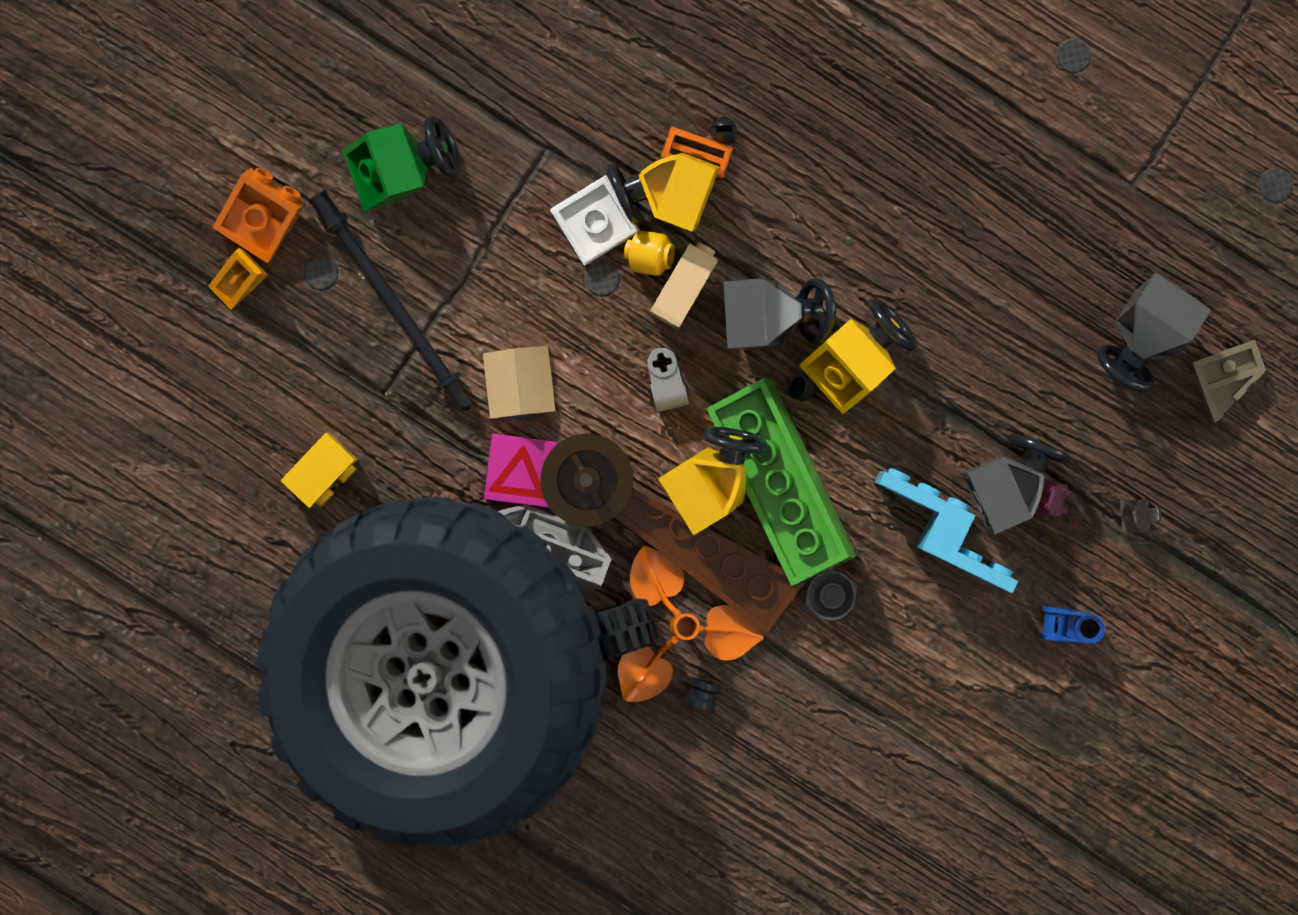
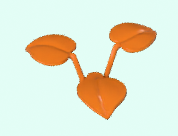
(726, 638)

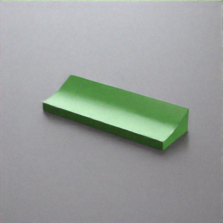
(785, 485)

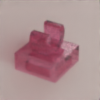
(1053, 498)

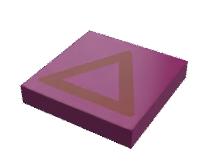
(516, 469)

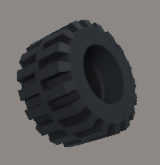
(626, 628)

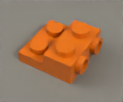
(259, 213)

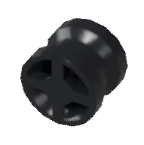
(702, 694)

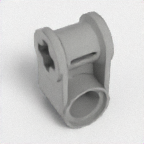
(667, 386)

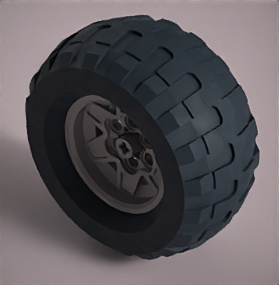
(358, 745)

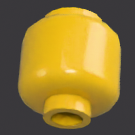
(649, 253)

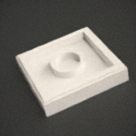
(594, 221)

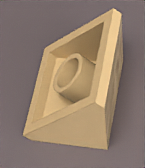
(519, 382)

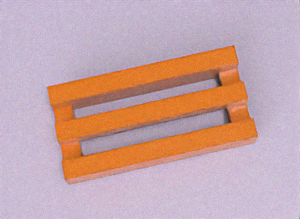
(723, 162)

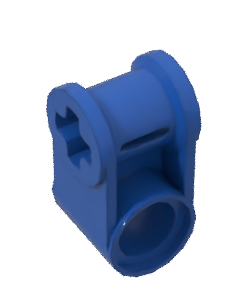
(1068, 625)

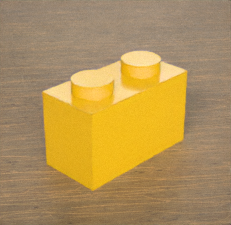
(320, 471)

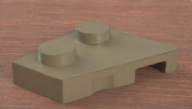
(1227, 376)

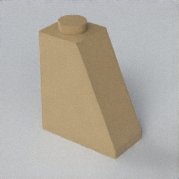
(684, 285)

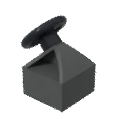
(766, 313)
(1155, 326)
(1010, 490)

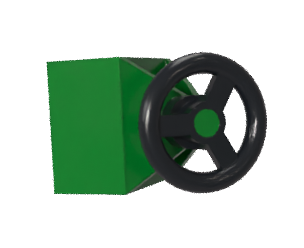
(393, 164)

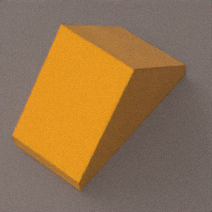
(237, 278)

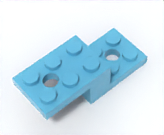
(946, 529)

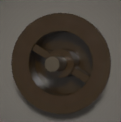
(586, 480)

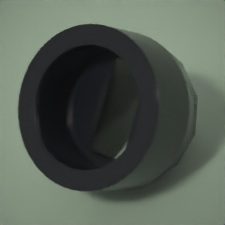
(723, 137)
(801, 387)

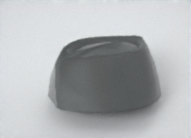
(831, 595)

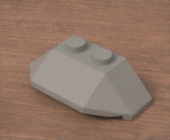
(567, 542)

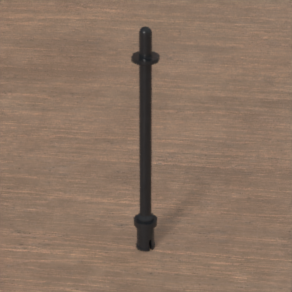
(337, 224)

